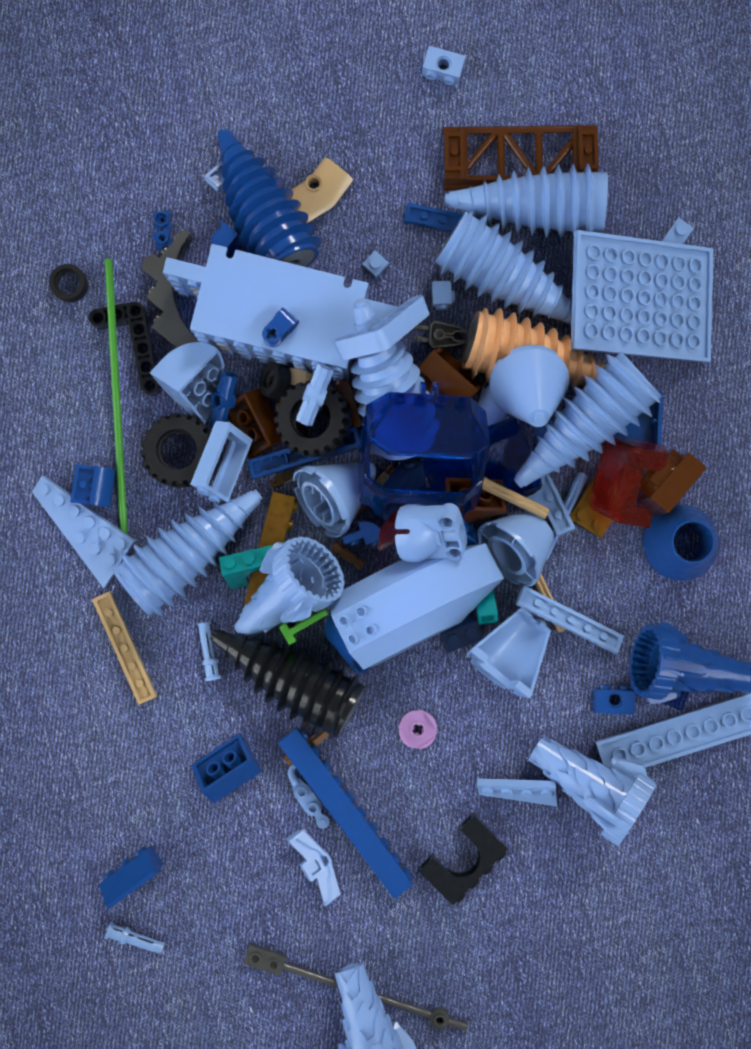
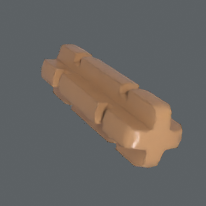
(348, 555)

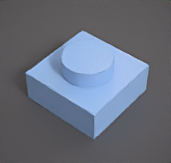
(375, 264)

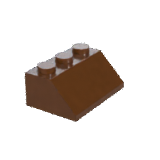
(256, 420)

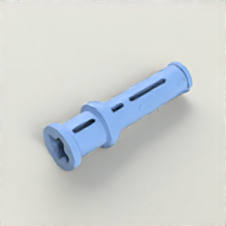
(209, 662)
(125, 935)

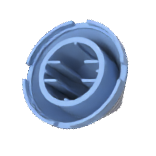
(529, 383)
(330, 495)

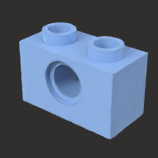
(436, 57)

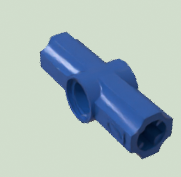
(224, 398)

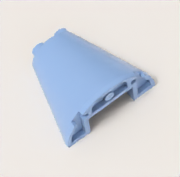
(513, 652)

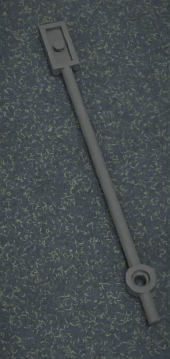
(274, 963)

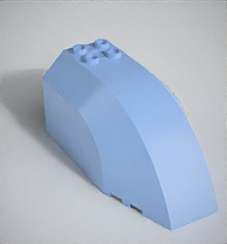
(411, 603)

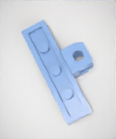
(550, 498)

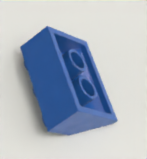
(226, 768)
(130, 875)

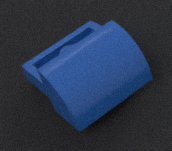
(93, 485)
(368, 531)

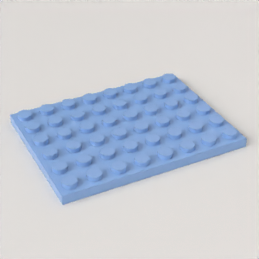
(641, 297)

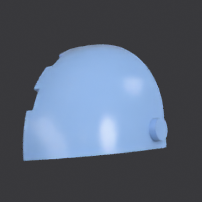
(191, 377)

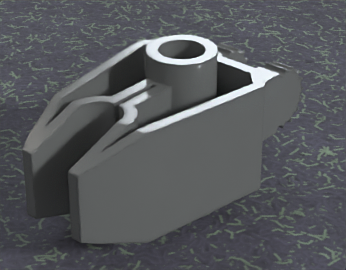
(436, 334)

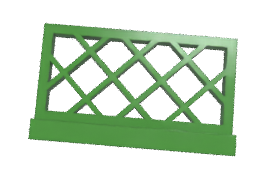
(291, 630)

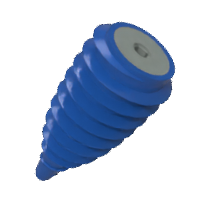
(263, 208)

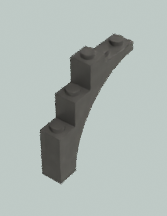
(163, 295)

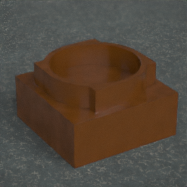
(449, 374)
(664, 488)

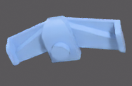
(316, 865)

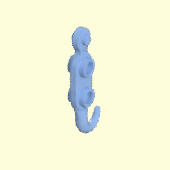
(307, 799)

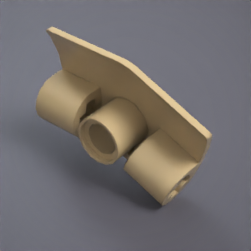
(332, 185)

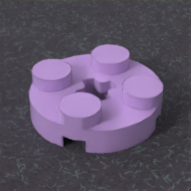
(417, 740)

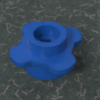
(162, 215)
(157, 236)

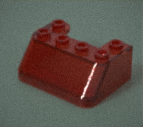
(620, 478)

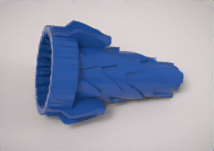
(667, 664)

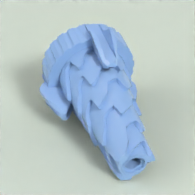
(299, 581)
(608, 794)
(364, 1014)

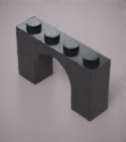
(455, 884)

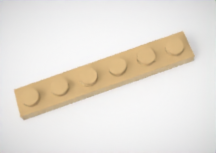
(124, 647)

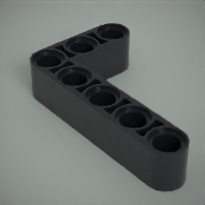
(137, 340)

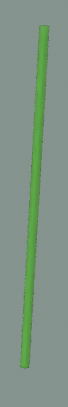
(116, 395)

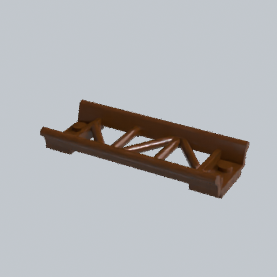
(583, 146)

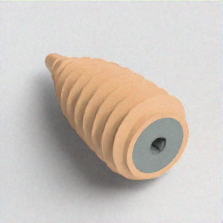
(493, 338)

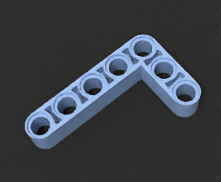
(384, 333)

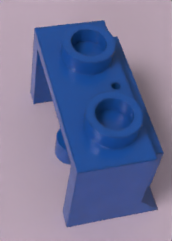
(227, 238)

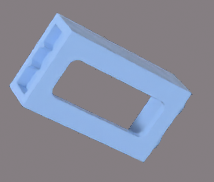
(231, 464)

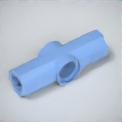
(314, 394)

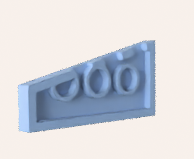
(520, 790)

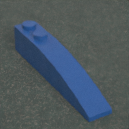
(288, 459)

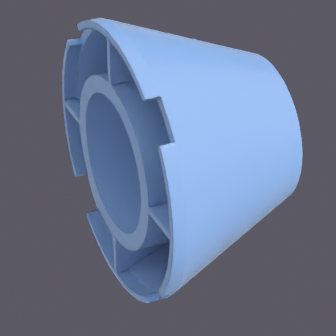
(518, 545)

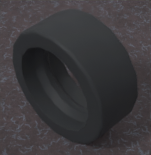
(61, 270)

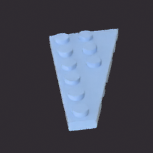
(90, 534)

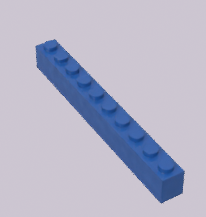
(345, 811)

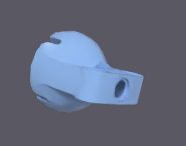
(433, 534)

